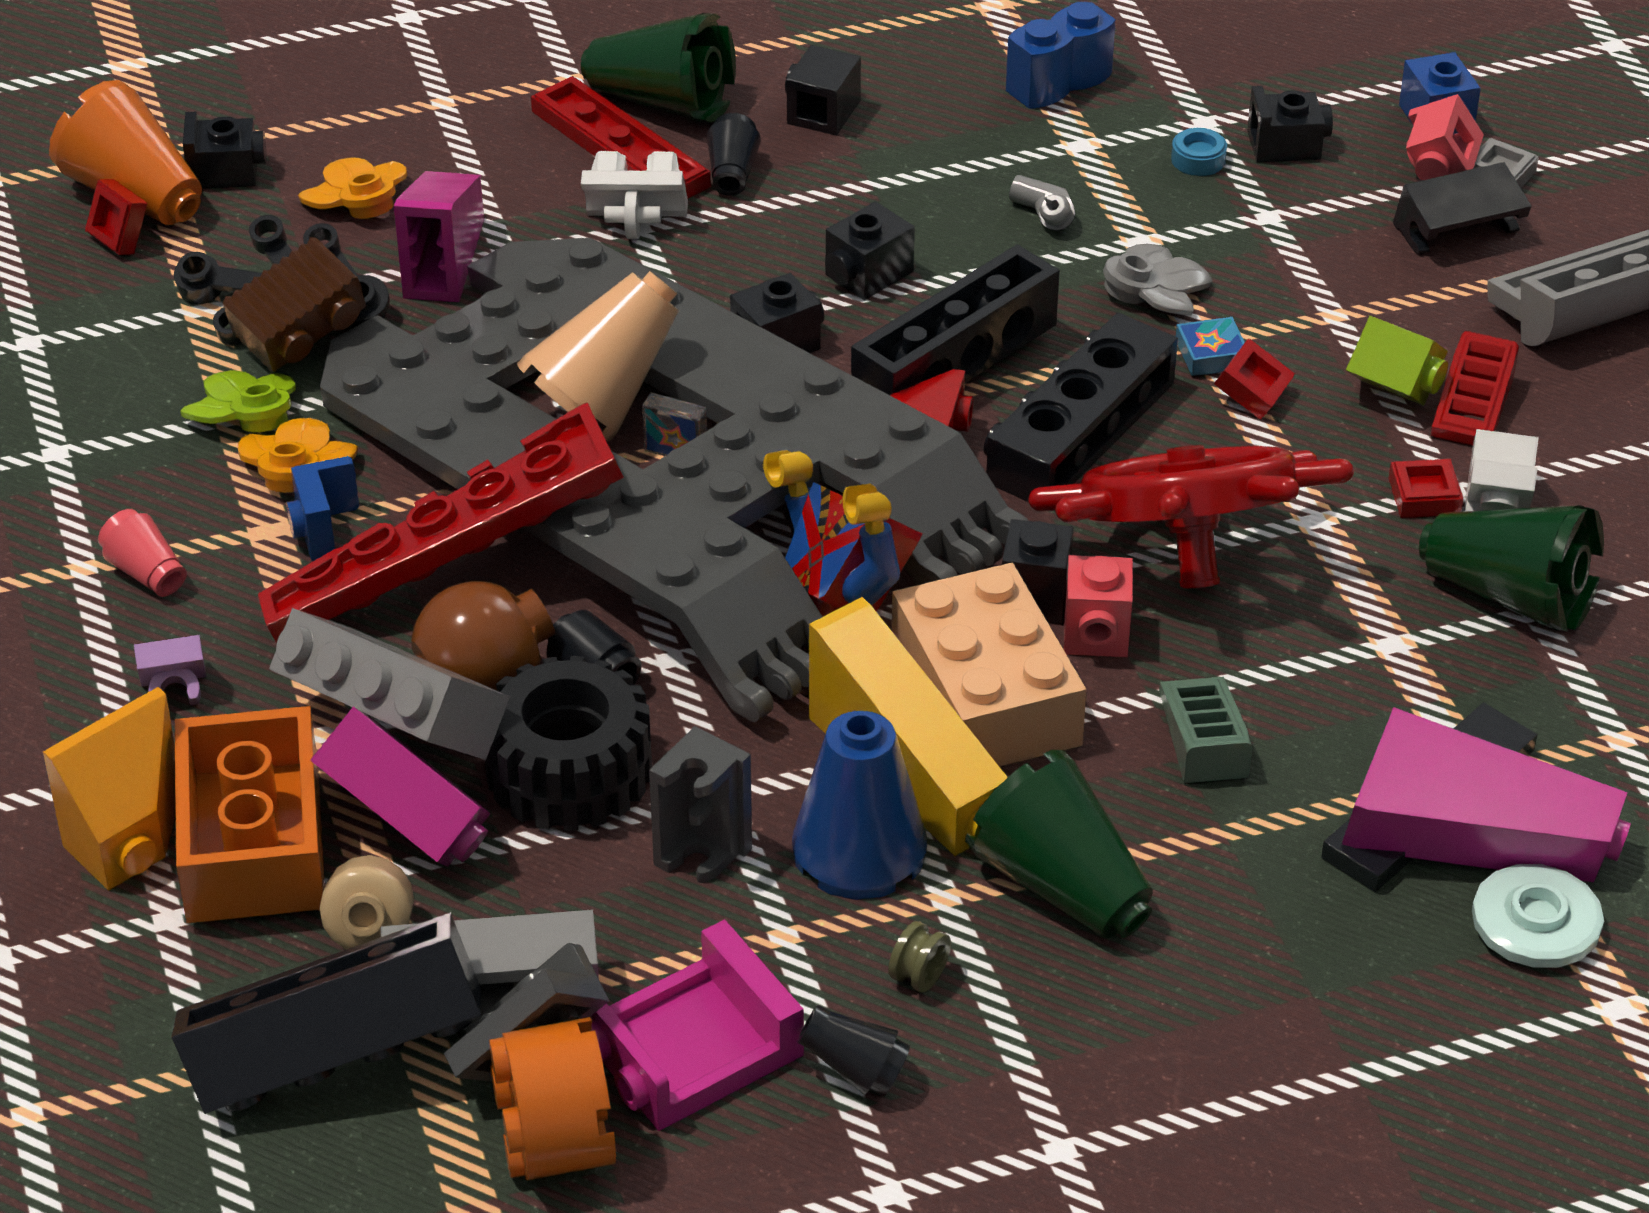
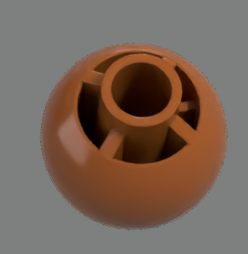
(482, 631)

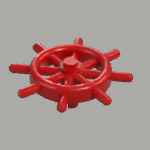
(1190, 492)

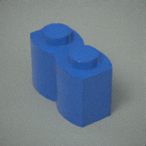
(1060, 54)

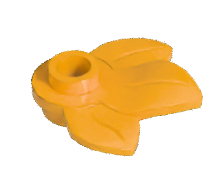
(357, 186)
(294, 444)

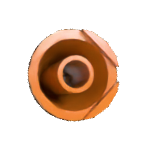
(123, 141)

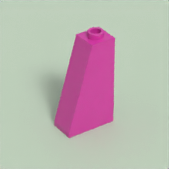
(1481, 804)

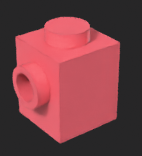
(1098, 592)

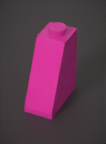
(438, 234)
(402, 788)

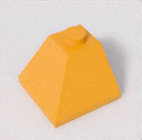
(117, 789)

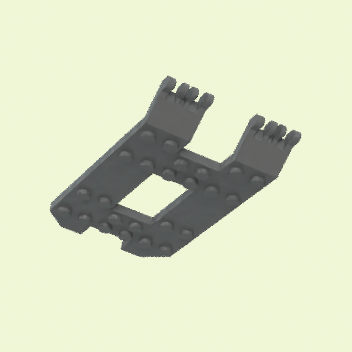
(680, 524)

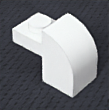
(1501, 471)

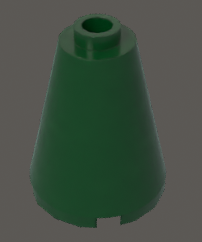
(666, 66)
(1520, 558)
(1063, 847)

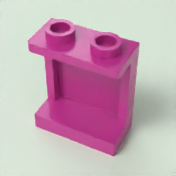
(699, 1031)

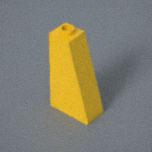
(866, 668)

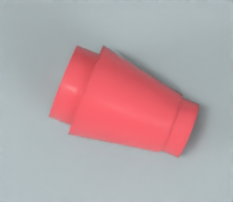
(140, 550)

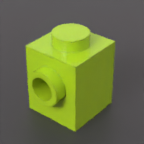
(1398, 361)

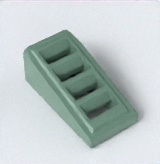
(1210, 741)

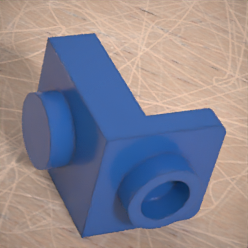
(319, 492)

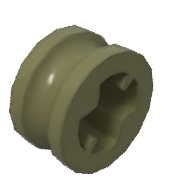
(919, 956)

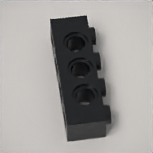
(963, 325)
(1081, 407)

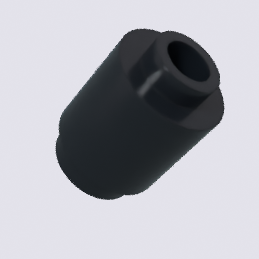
(591, 638)

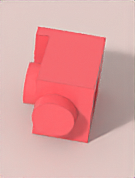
(1433, 146)

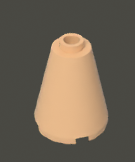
(606, 350)

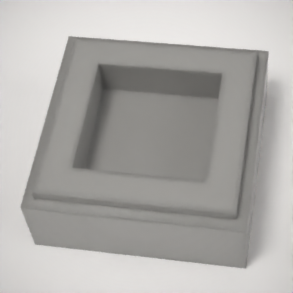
(1520, 162)

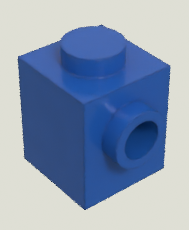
(1435, 79)

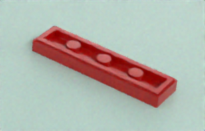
(603, 126)

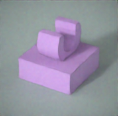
(172, 662)

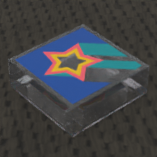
(671, 423)

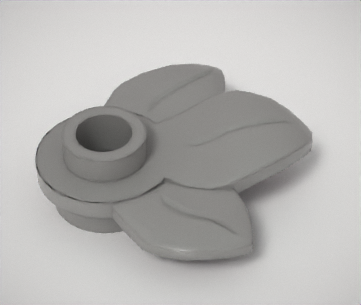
(1154, 276)

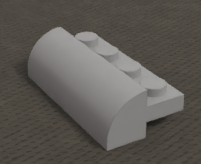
(1576, 290)

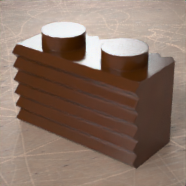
(294, 305)

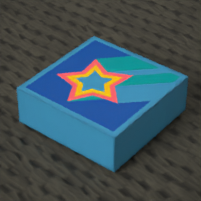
(1208, 344)

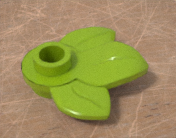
(235, 395)

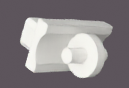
(634, 195)

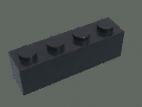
(327, 1015)

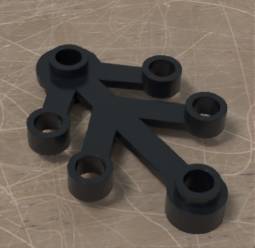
(214, 279)

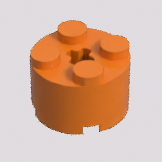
(552, 1099)

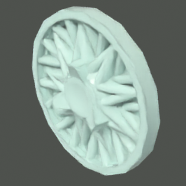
(1537, 915)

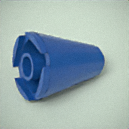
(860, 812)

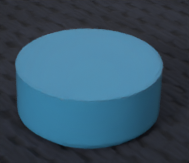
(1199, 151)

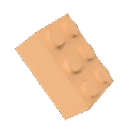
(994, 661)

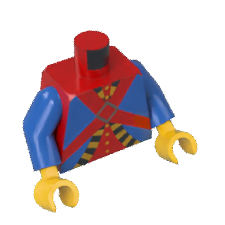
(839, 542)

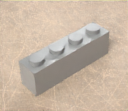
(389, 684)

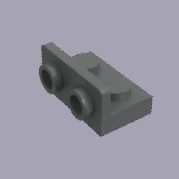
(554, 993)

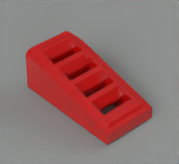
(1475, 386)

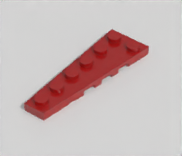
(556, 468)

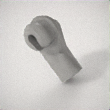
(1048, 200)

